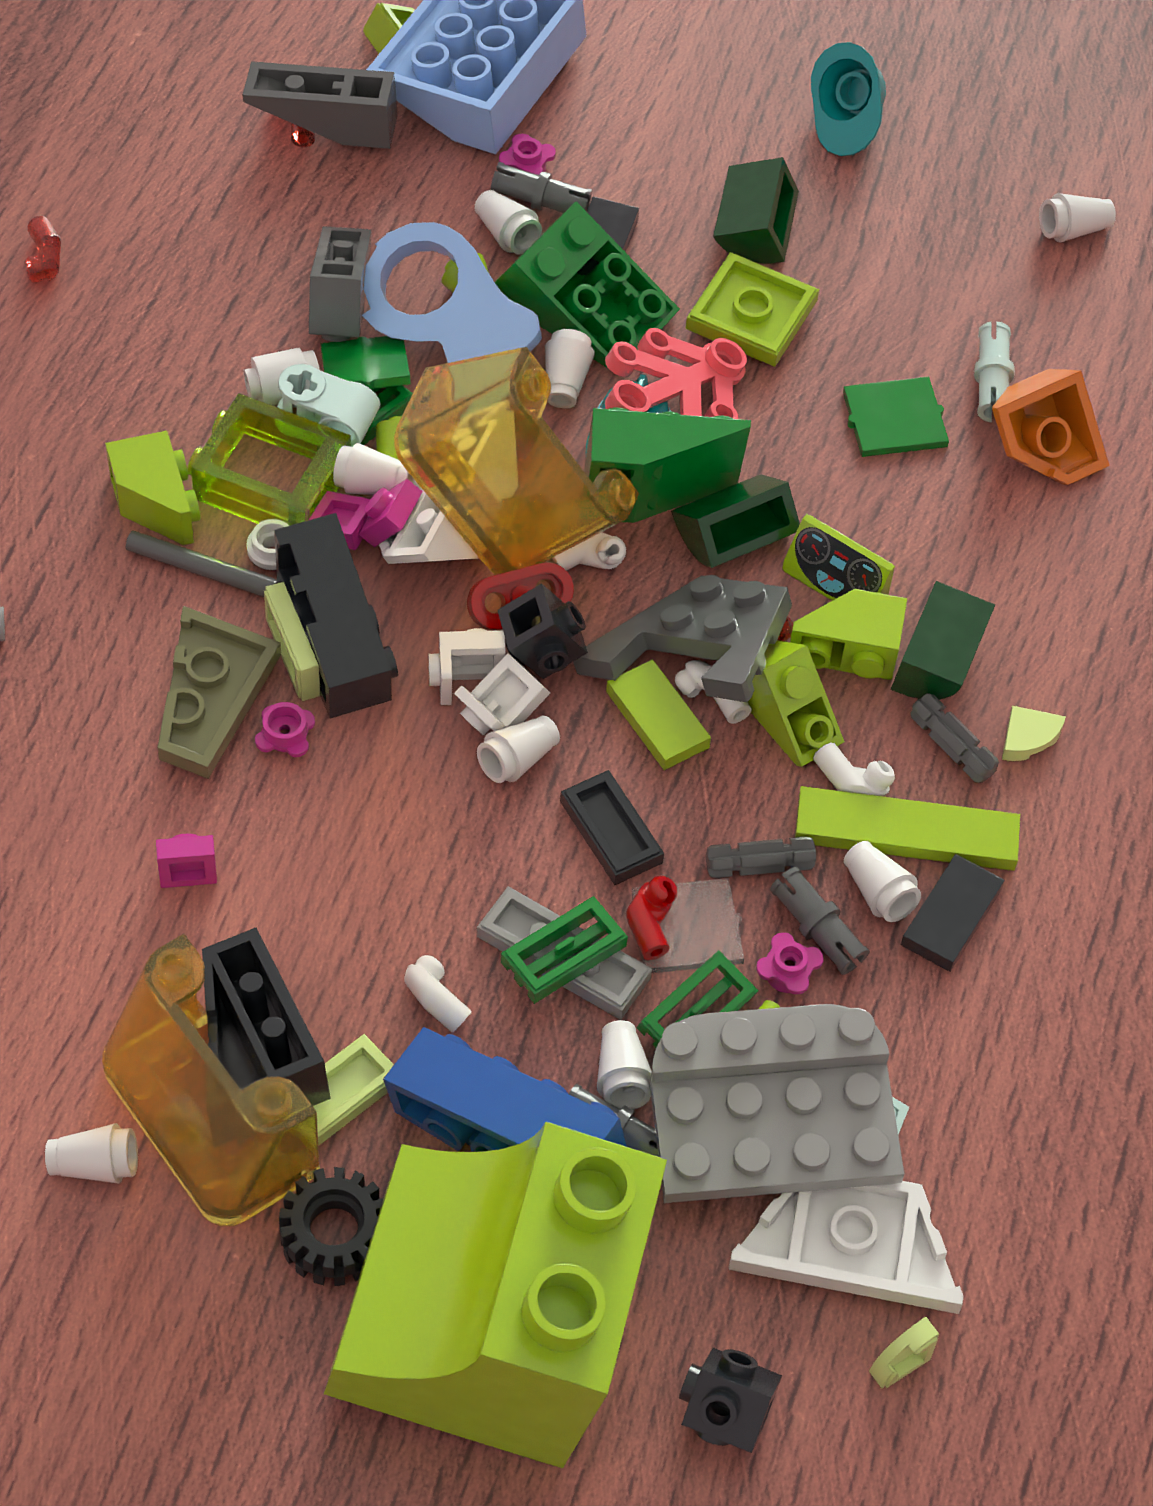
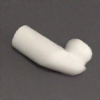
(846, 778)

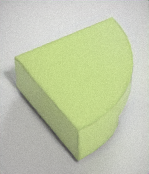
(1030, 733)
(905, 1353)

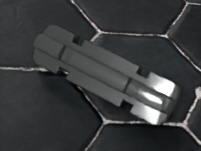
(954, 738)
(760, 857)

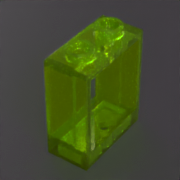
(250, 497)

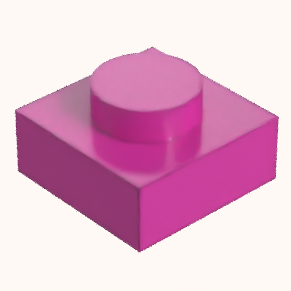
(389, 511)
(349, 512)
(186, 860)

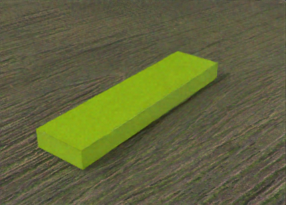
(909, 827)

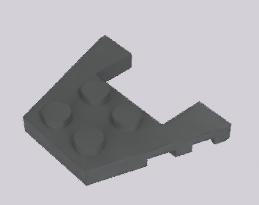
(702, 620)

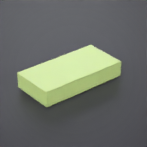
(295, 647)
(354, 1085)

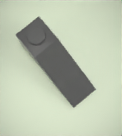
(336, 103)
(338, 283)

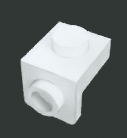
(464, 657)
(502, 697)

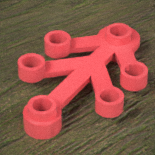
(717, 362)

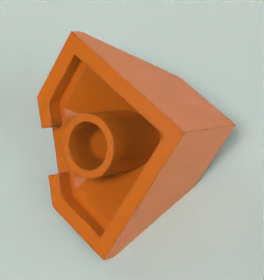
(1051, 426)

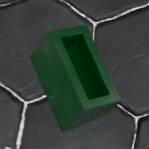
(757, 211)
(737, 519)
(943, 643)

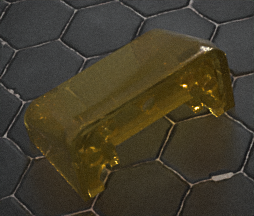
(498, 467)
(221, 1142)

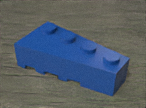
(484, 1099)

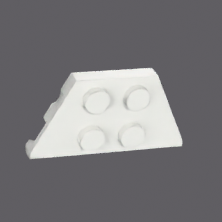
(854, 1242)

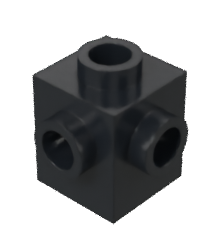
(543, 631)
(729, 1398)

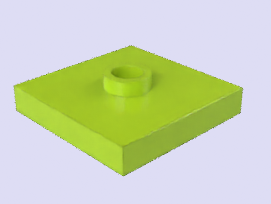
(752, 308)

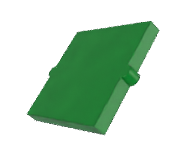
(368, 361)
(895, 416)

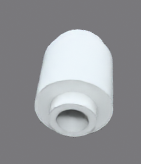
(265, 371)

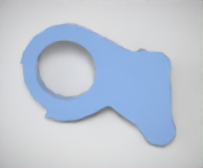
(474, 319)

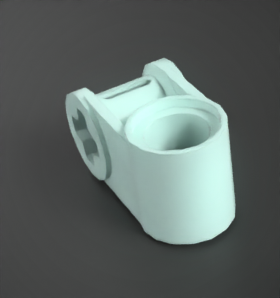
(329, 400)

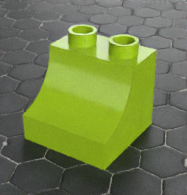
(500, 1289)

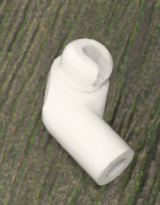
(599, 551)
(690, 684)
(424, 983)

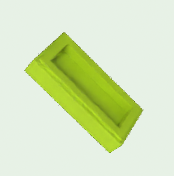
(658, 714)

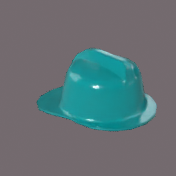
(847, 98)

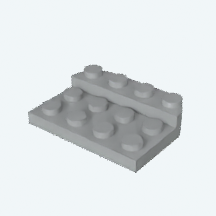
(773, 1103)

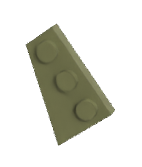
(211, 689)

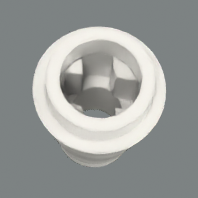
(1074, 216)
(508, 221)
(567, 364)
(367, 470)
(515, 749)
(883, 883)
(623, 1067)
(95, 1154)

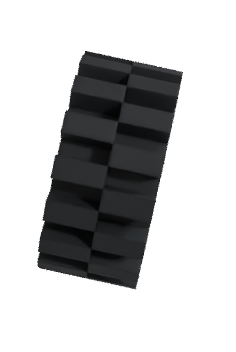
(310, 1201)

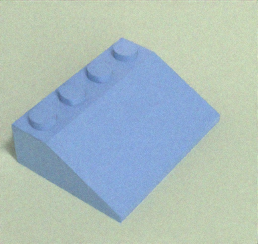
(480, 62)

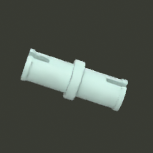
(993, 368)

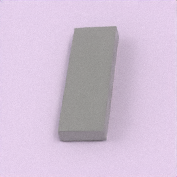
(609, 985)

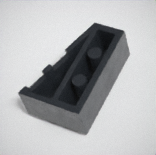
(334, 615)
(255, 1020)

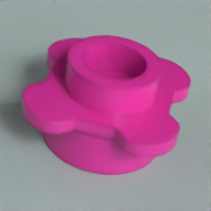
(528, 154)
(280, 717)
(789, 978)

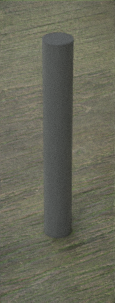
(198, 563)

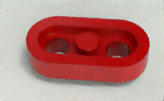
(513, 585)

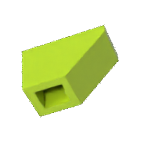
(150, 485)
(854, 633)
(793, 703)

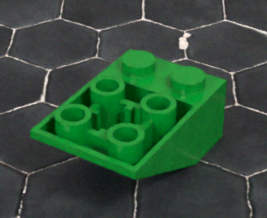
(606, 304)
(666, 455)

